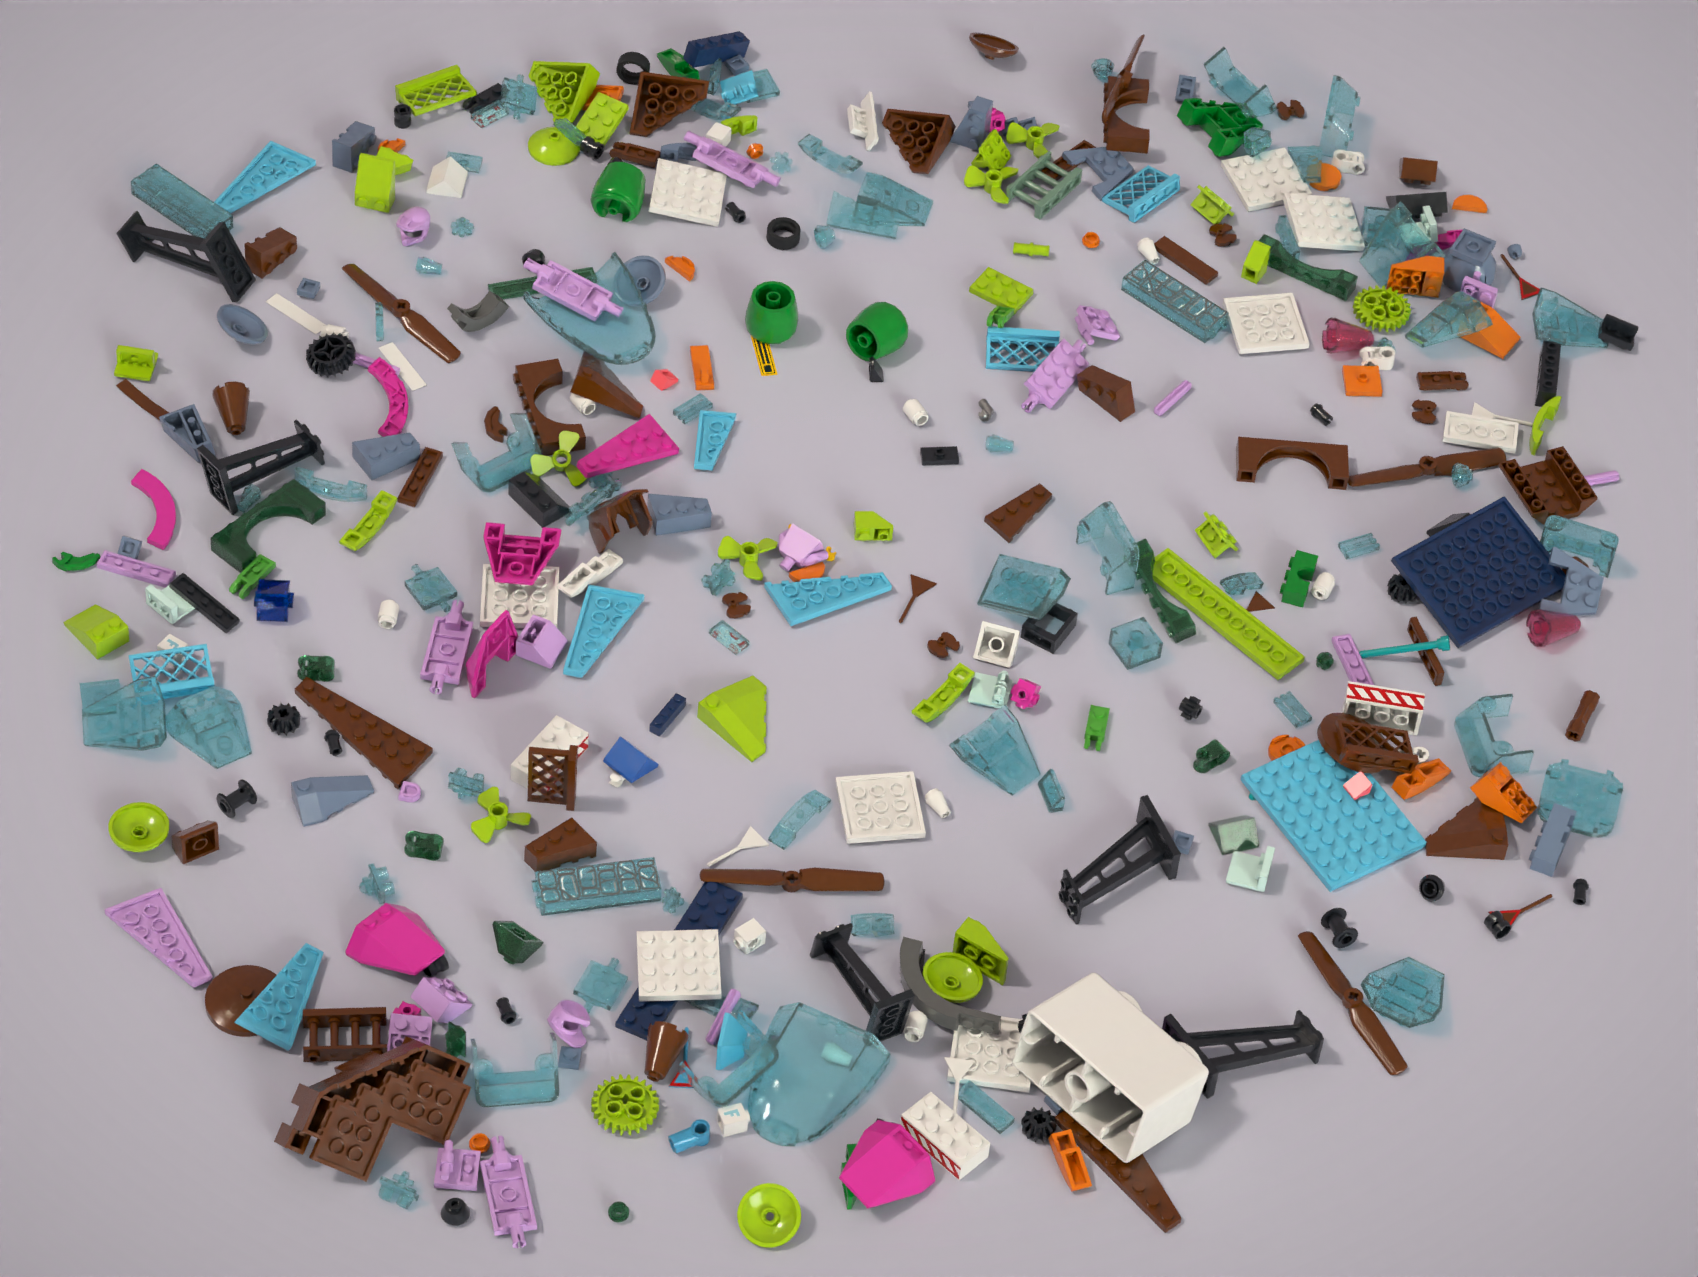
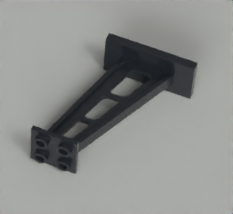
(219, 246)
(216, 469)
(1162, 851)
(890, 1012)
(1302, 1031)

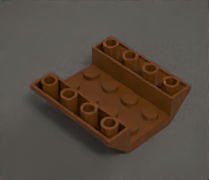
(1550, 486)

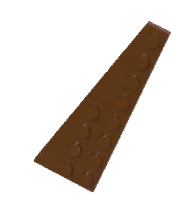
(384, 745)
(1133, 1178)

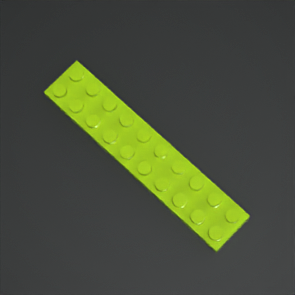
(1225, 615)

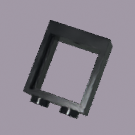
(1046, 639)

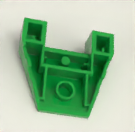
(1222, 122)

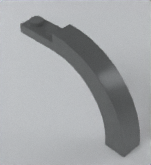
(931, 1004)

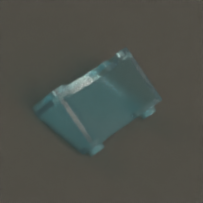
(1581, 540)

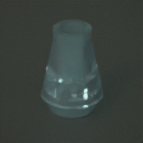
(428, 266)
(998, 444)
(249, 497)

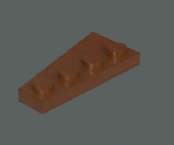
(1012, 516)

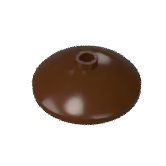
(993, 46)

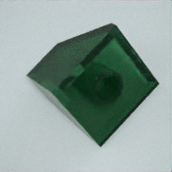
(514, 941)

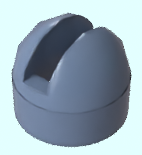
(1514, 251)

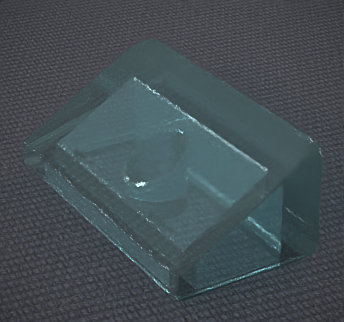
(1051, 792)

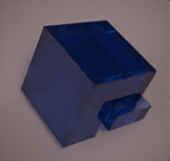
(273, 600)

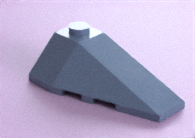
(322, 796)

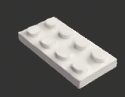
(1480, 431)

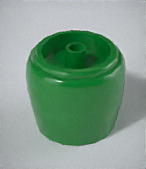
(619, 191)
(772, 313)
(877, 324)

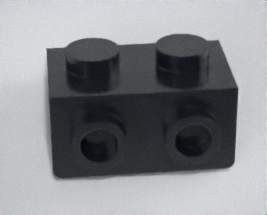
(1617, 332)

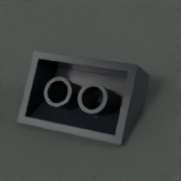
(1415, 202)
(537, 498)

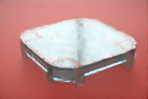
(1585, 791)

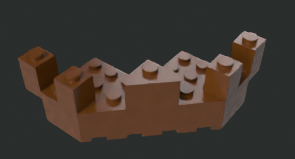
(357, 1106)

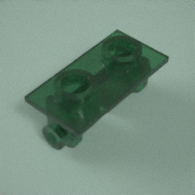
(455, 1040)

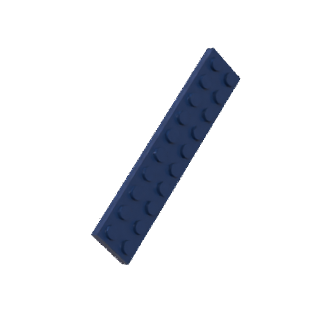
(708, 911)

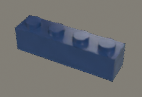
(667, 714)

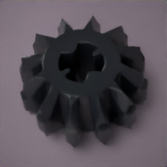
(1400, 589)
(283, 719)
(1038, 1124)

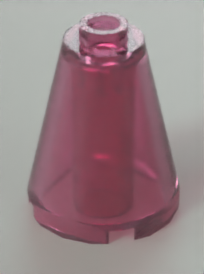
(1344, 336)
(1550, 626)

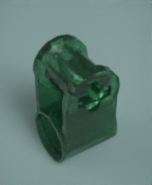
(318, 668)
(1210, 756)
(426, 845)

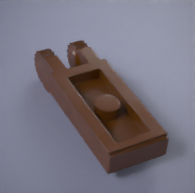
(635, 153)
(1442, 380)

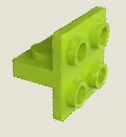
(992, 153)
(1211, 205)
(135, 363)
(1215, 536)

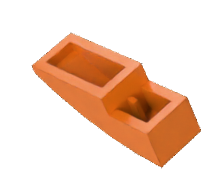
(1421, 778)
(1070, 1160)

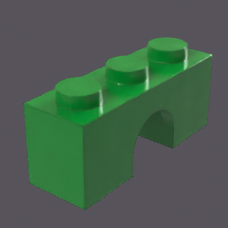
(1296, 589)

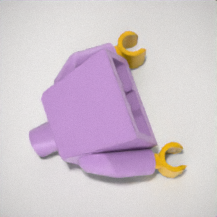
(801, 549)

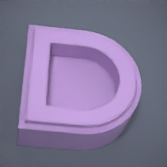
(409, 792)

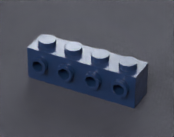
(709, 49)

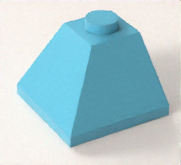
(730, 1042)

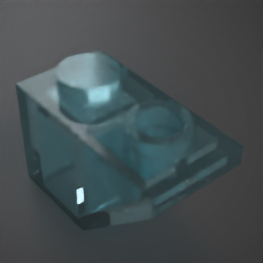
(1256, 141)

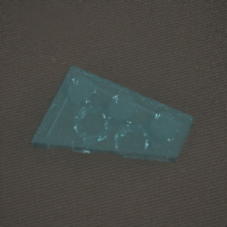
(1308, 162)

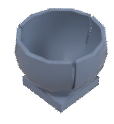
(1469, 254)

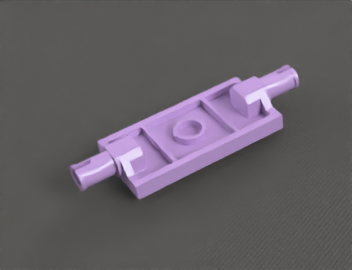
(730, 162)
(572, 290)
(1055, 375)
(447, 649)
(508, 1193)

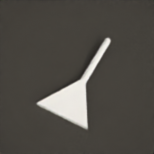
(1480, 411)
(750, 840)
(958, 1068)

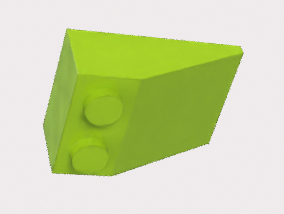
(375, 183)
(98, 630)
(979, 945)

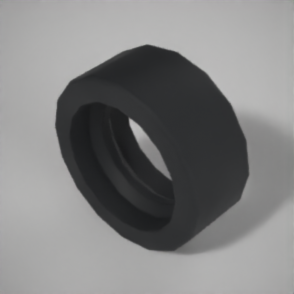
(631, 58)
(787, 224)

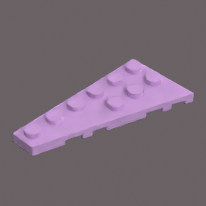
(157, 928)

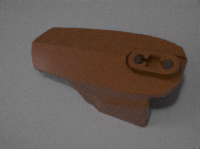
(628, 505)

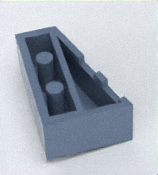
(974, 125)
(350, 145)
(187, 430)
(385, 453)
(678, 513)
(1553, 840)

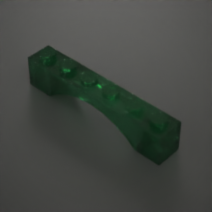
(1335, 282)
(1177, 620)

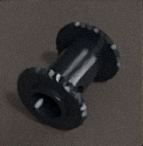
(237, 798)
(1342, 933)

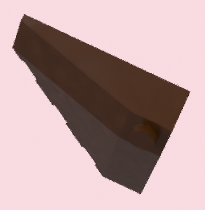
(662, 99)
(919, 136)
(602, 386)
(1472, 833)

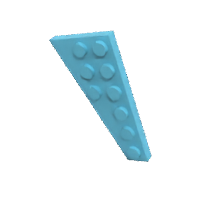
(264, 173)
(823, 595)
(599, 621)
(280, 1005)

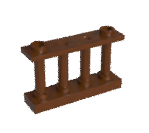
(338, 1018)

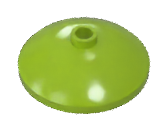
(552, 147)
(135, 820)
(953, 977)
(769, 1199)

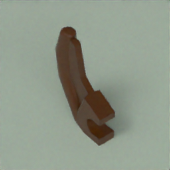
(493, 427)

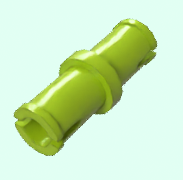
(1031, 249)

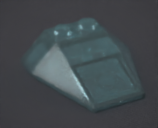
(894, 200)
(1395, 242)
(1451, 319)
(1565, 322)
(127, 718)
(210, 726)
(999, 752)
(1405, 992)

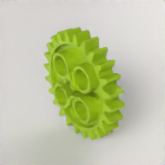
(1381, 308)
(622, 1100)

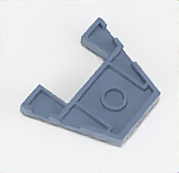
(1107, 164)
(1580, 589)

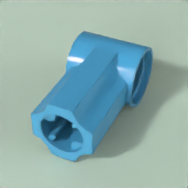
(689, 1137)

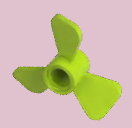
(1033, 136)
(991, 181)
(541, 464)
(747, 554)
(497, 815)

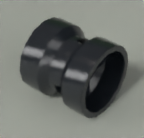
(402, 116)
(593, 148)
(1497, 924)
(440, 964)

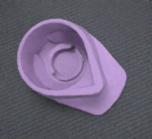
(414, 220)
(566, 1022)

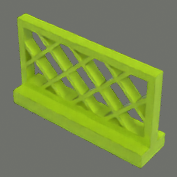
(432, 84)

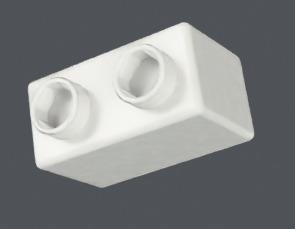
(1110, 1066)

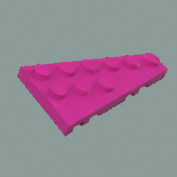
(633, 446)

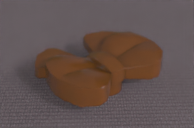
(1295, 109)
(1222, 239)
(1426, 415)
(734, 609)
(937, 647)

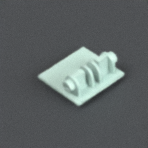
(991, 690)

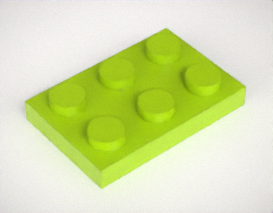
(602, 117)
(1001, 290)

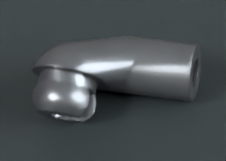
(987, 410)

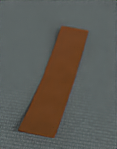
(141, 399)

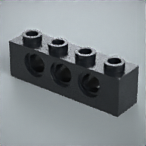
(1547, 372)

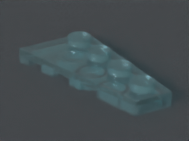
(853, 216)

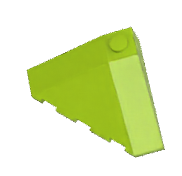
(564, 86)
(738, 715)

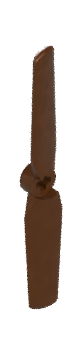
(1123, 79)
(411, 321)
(1428, 465)
(810, 879)
(1361, 1016)

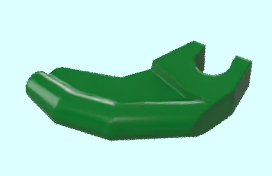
(73, 563)

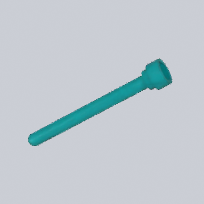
(1442, 644)

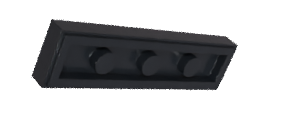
(204, 603)

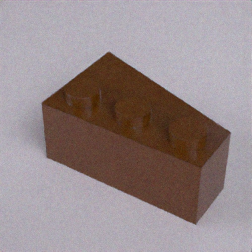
(269, 251)
(1108, 391)
(560, 845)

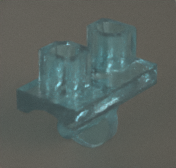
(602, 480)
(721, 577)
(465, 785)
(374, 883)
(406, 1194)

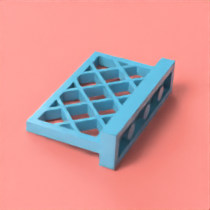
(1150, 199)
(1023, 338)
(179, 687)

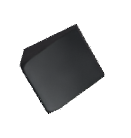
(875, 371)

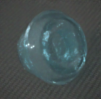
(1102, 68)
(823, 236)
(1461, 475)

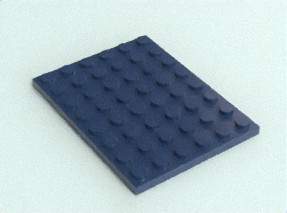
(1480, 572)

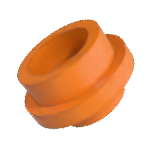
(755, 150)
(1090, 240)
(479, 1142)

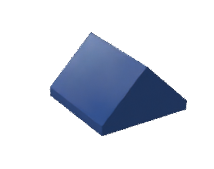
(629, 760)

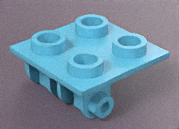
(739, 88)

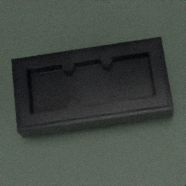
(939, 455)

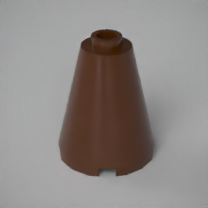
(232, 405)
(662, 1049)

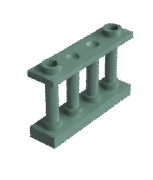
(1051, 197)

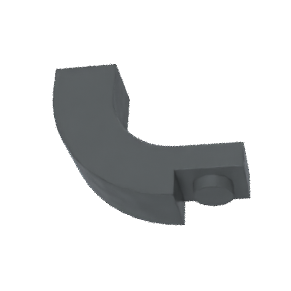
(481, 315)

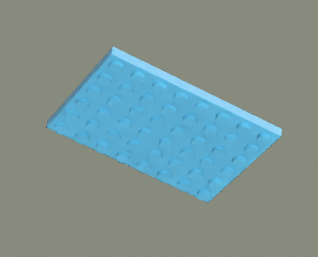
(1324, 823)

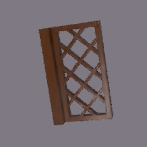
(1375, 757)
(567, 777)

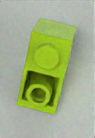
(402, 162)
(1256, 262)
(871, 526)

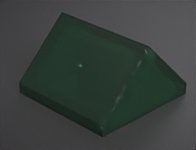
(1235, 834)

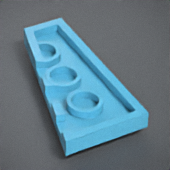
(711, 437)

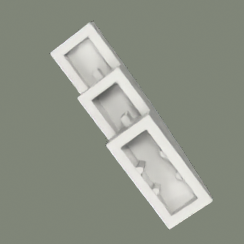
(590, 573)

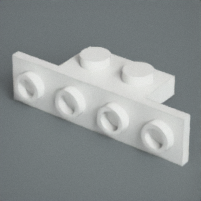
(863, 121)

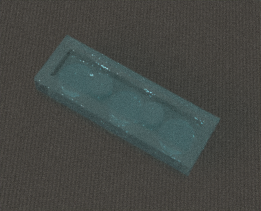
(1286, 236)
(985, 1107)

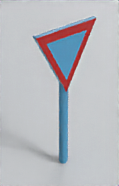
(679, 1081)

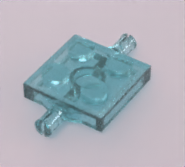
(518, 96)
(588, 503)
(430, 588)
(600, 985)

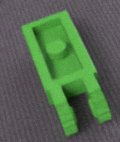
(999, 316)
(250, 576)
(1096, 726)

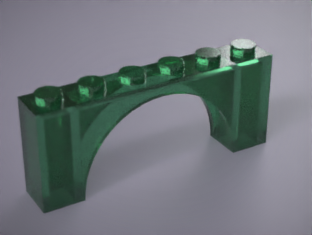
(289, 500)

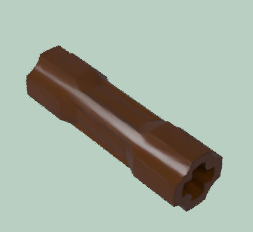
(1586, 708)

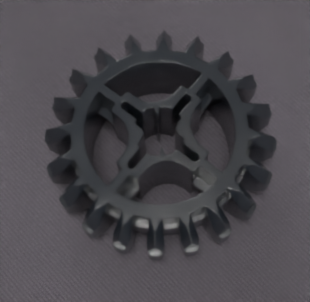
(330, 355)

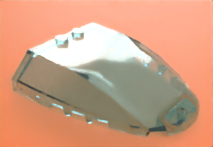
(608, 338)
(817, 1077)

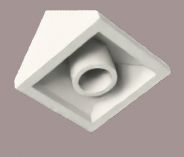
(447, 179)
(997, 644)

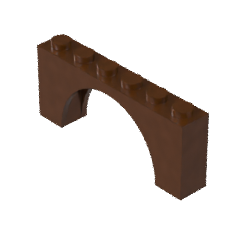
(1117, 133)
(531, 382)
(1327, 458)

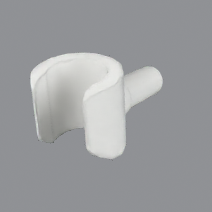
(616, 780)

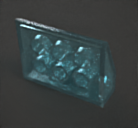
(1023, 587)

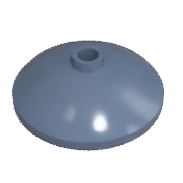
(649, 272)
(242, 324)

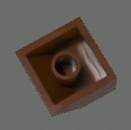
(1417, 169)
(196, 841)

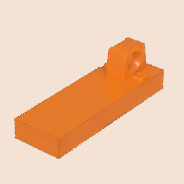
(701, 367)

